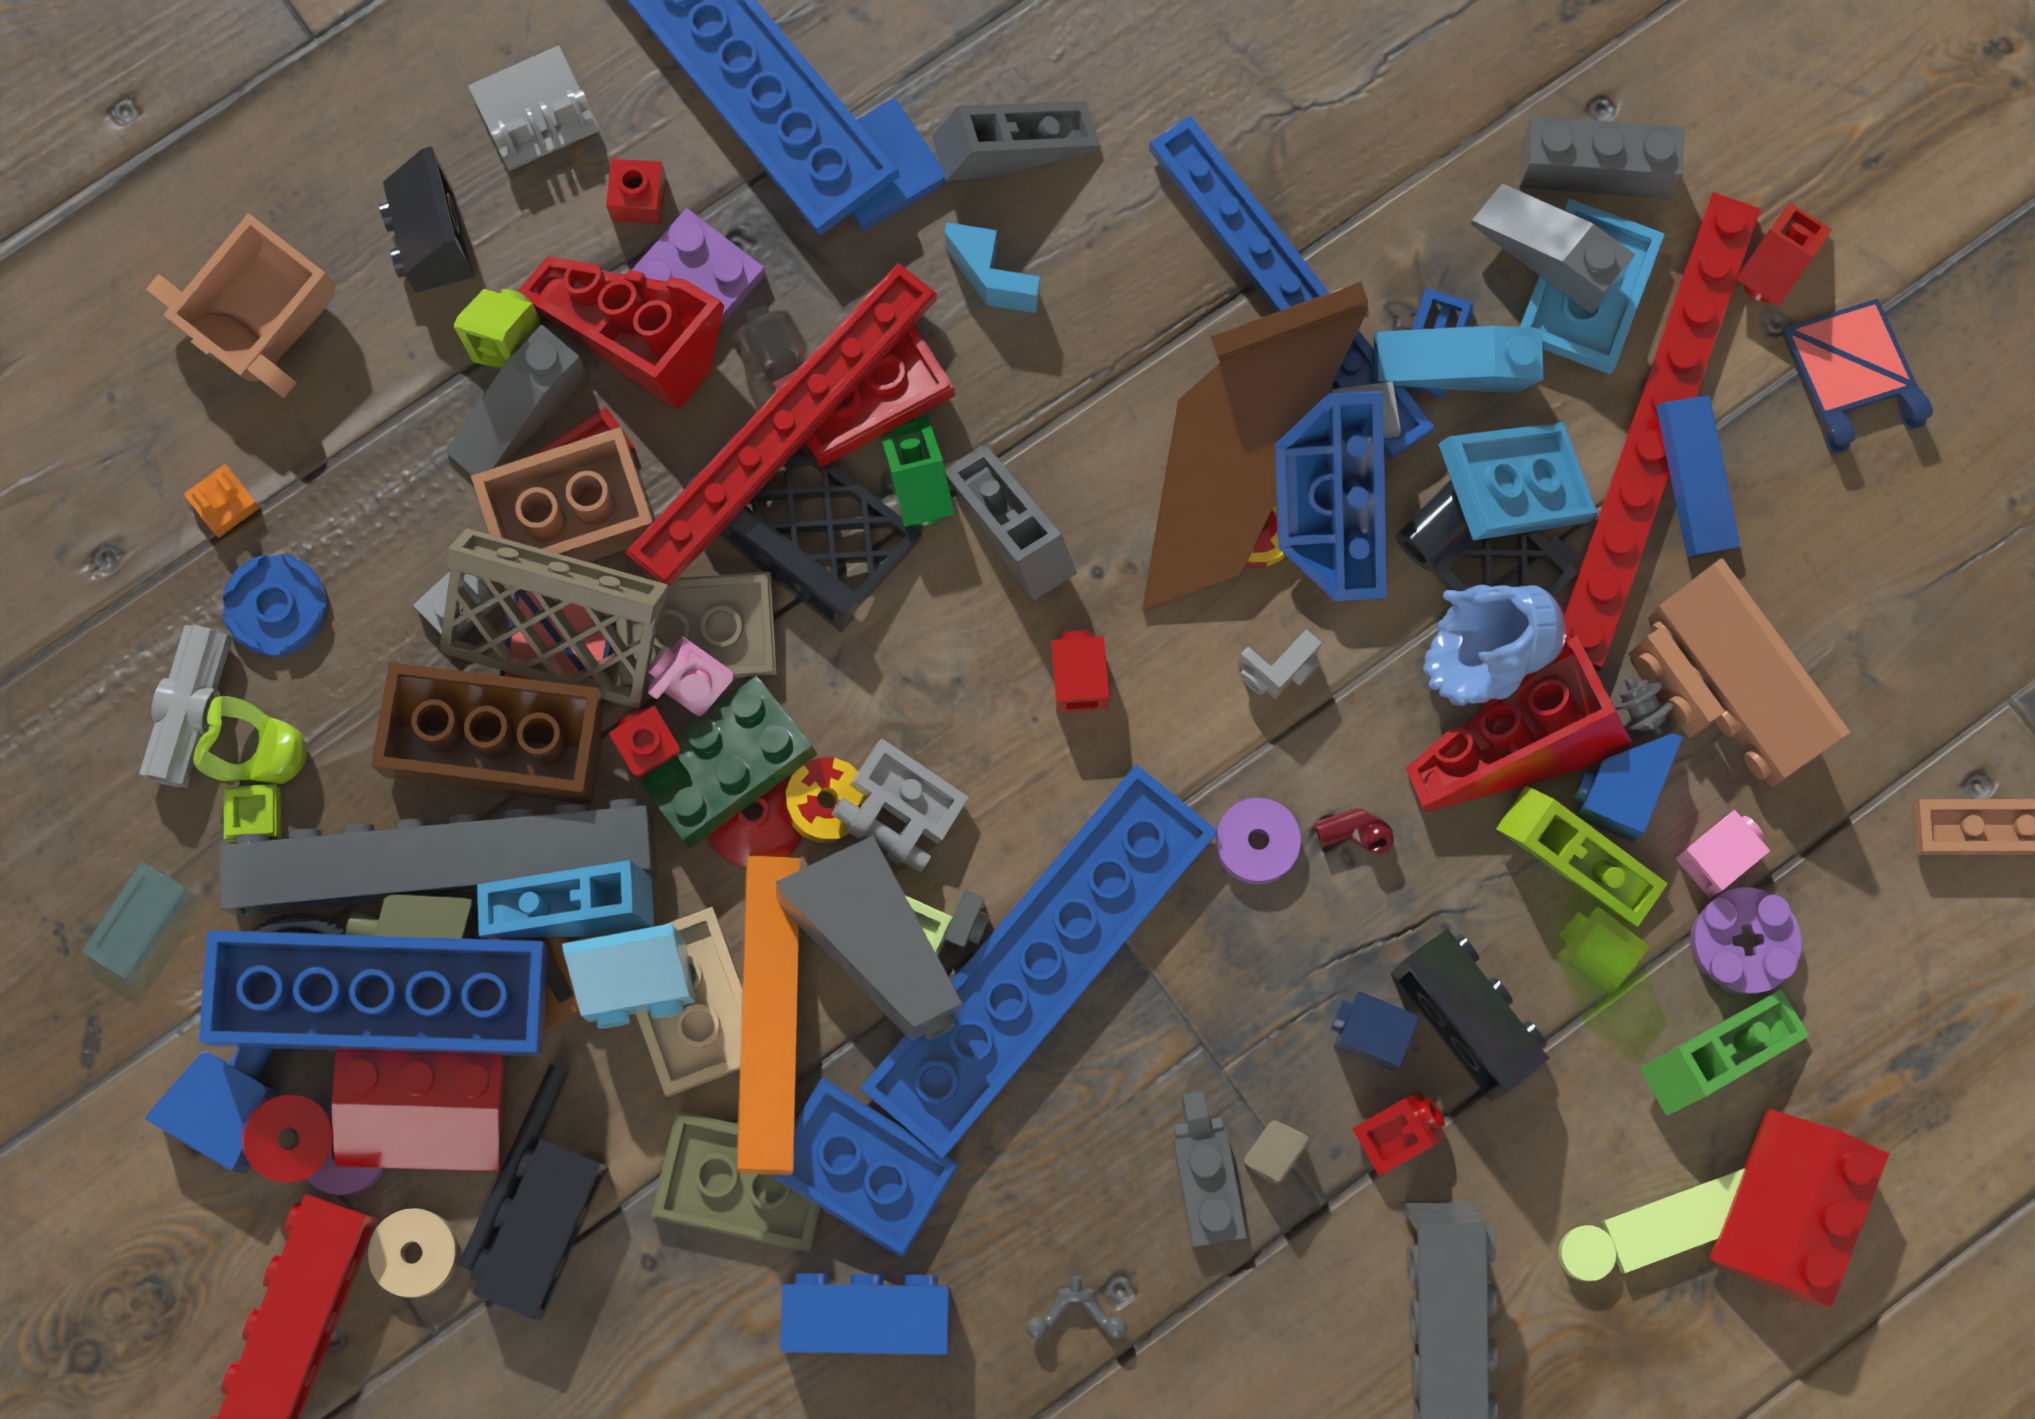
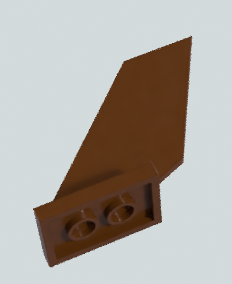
(1226, 434)

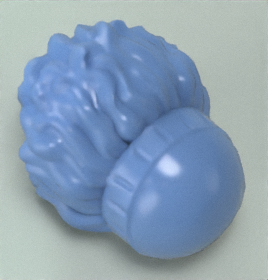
(1493, 641)

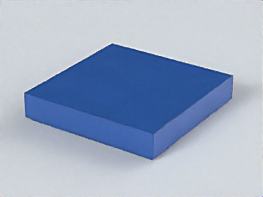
(916, 164)

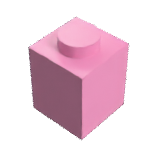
(1724, 853)

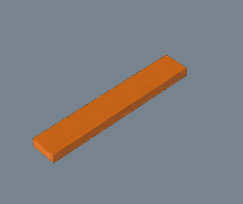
(767, 1023)

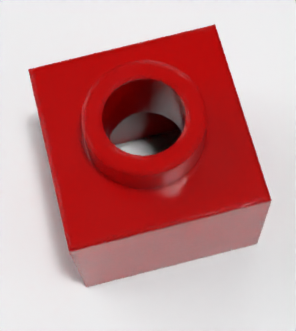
(638, 204)

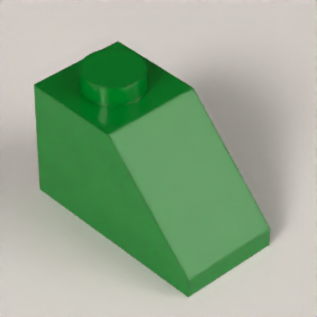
(917, 473)

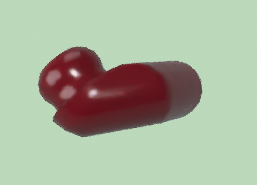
(1357, 826)

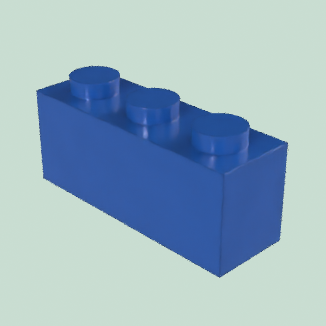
(865, 1315)

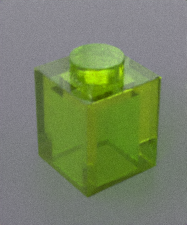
(1601, 949)

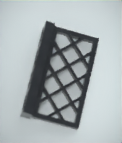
(803, 572)

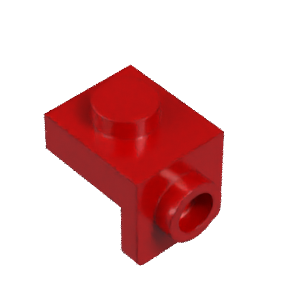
(644, 741)

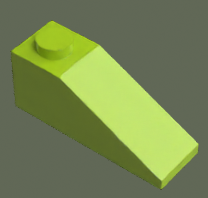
(1581, 855)

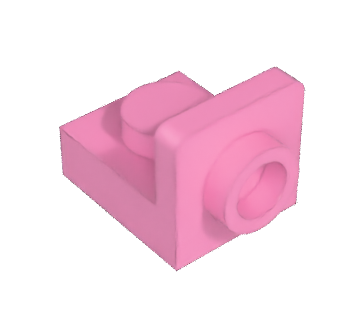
(688, 676)

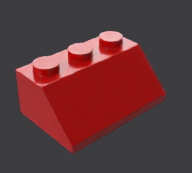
(418, 1110)
(1799, 1208)

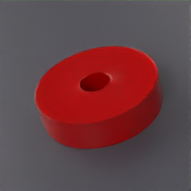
(261, 1134)

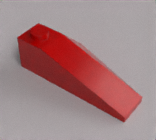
(641, 326)
(1543, 730)

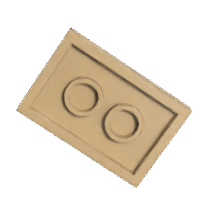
(705, 1037)

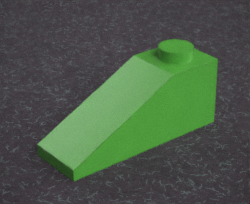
(1724, 1052)

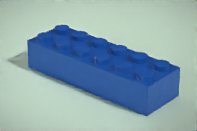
(373, 993)

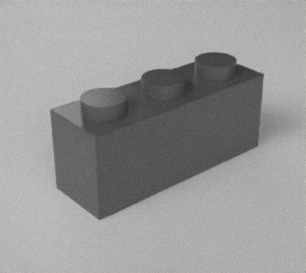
(1601, 157)

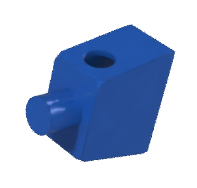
(212, 1103)

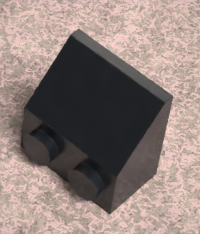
(425, 224)

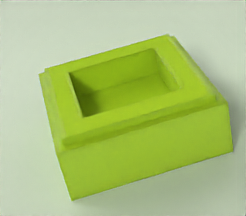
(252, 811)

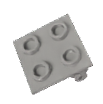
(534, 108)

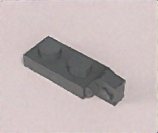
(1207, 1176)

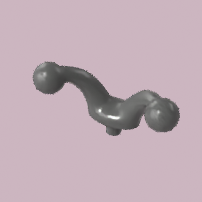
(1038, 1327)

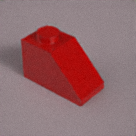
(1783, 255)

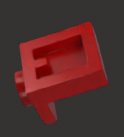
(1401, 1132)

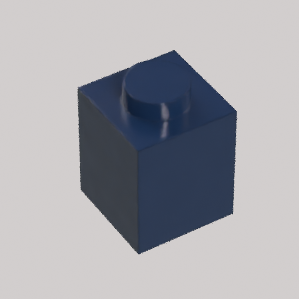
(1374, 1030)

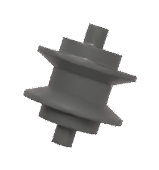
(1643, 706)

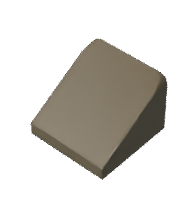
(1276, 1152)

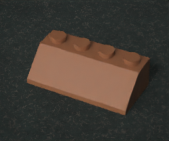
(1751, 673)

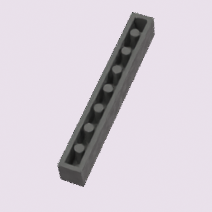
(425, 859)

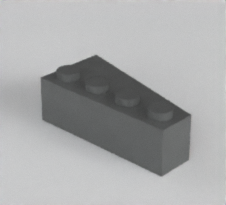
(1451, 1311)

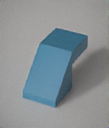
(975, 255)

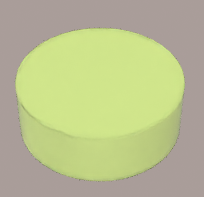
(1587, 1253)

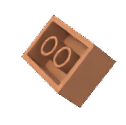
(569, 499)

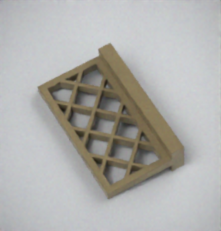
(550, 577)

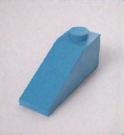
(1460, 358)
(568, 903)

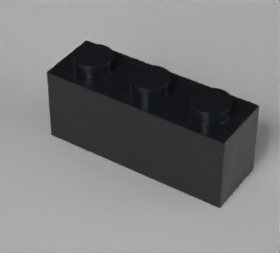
(538, 1229)

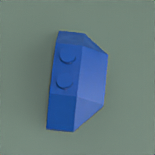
(1335, 495)

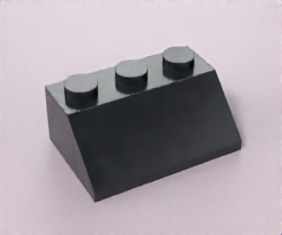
(1471, 1014)

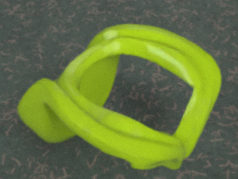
(278, 754)

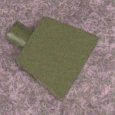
(418, 918)

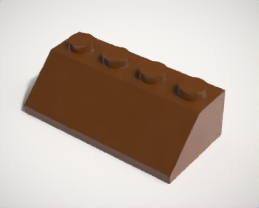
(489, 733)

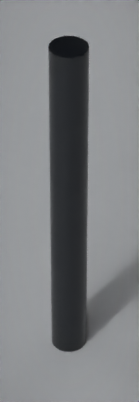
(507, 1180)

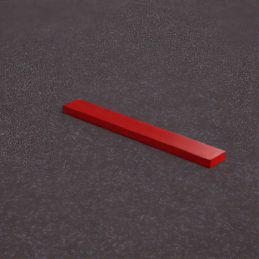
(781, 426)

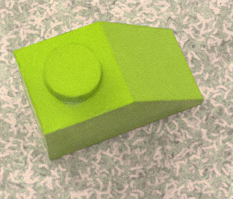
(496, 326)

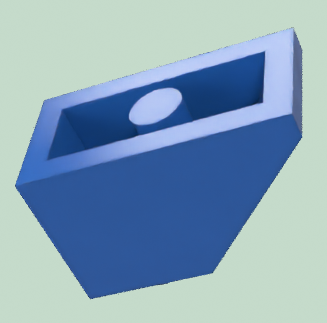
(1626, 788)

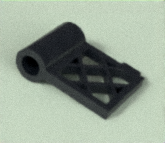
(1442, 536)

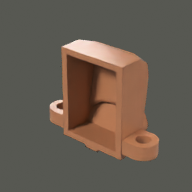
(249, 303)

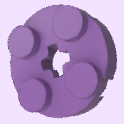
(1727, 964)

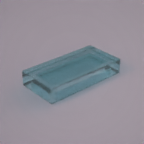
(135, 921)

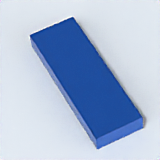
(1698, 476)

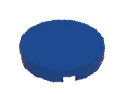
(275, 605)

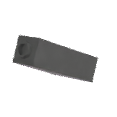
(873, 935)

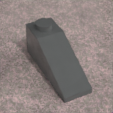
(1012, 137)
(1555, 245)
(518, 402)
(1012, 523)

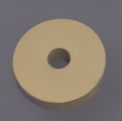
(388, 1250)

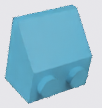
(630, 975)

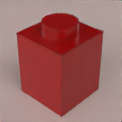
(1079, 672)

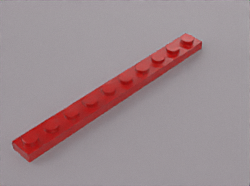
(1642, 462)

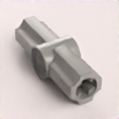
(183, 705)

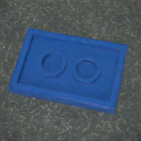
(865, 1168)

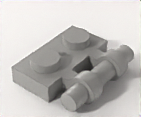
(909, 793)

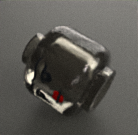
(769, 343)

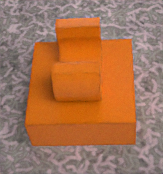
(221, 500)

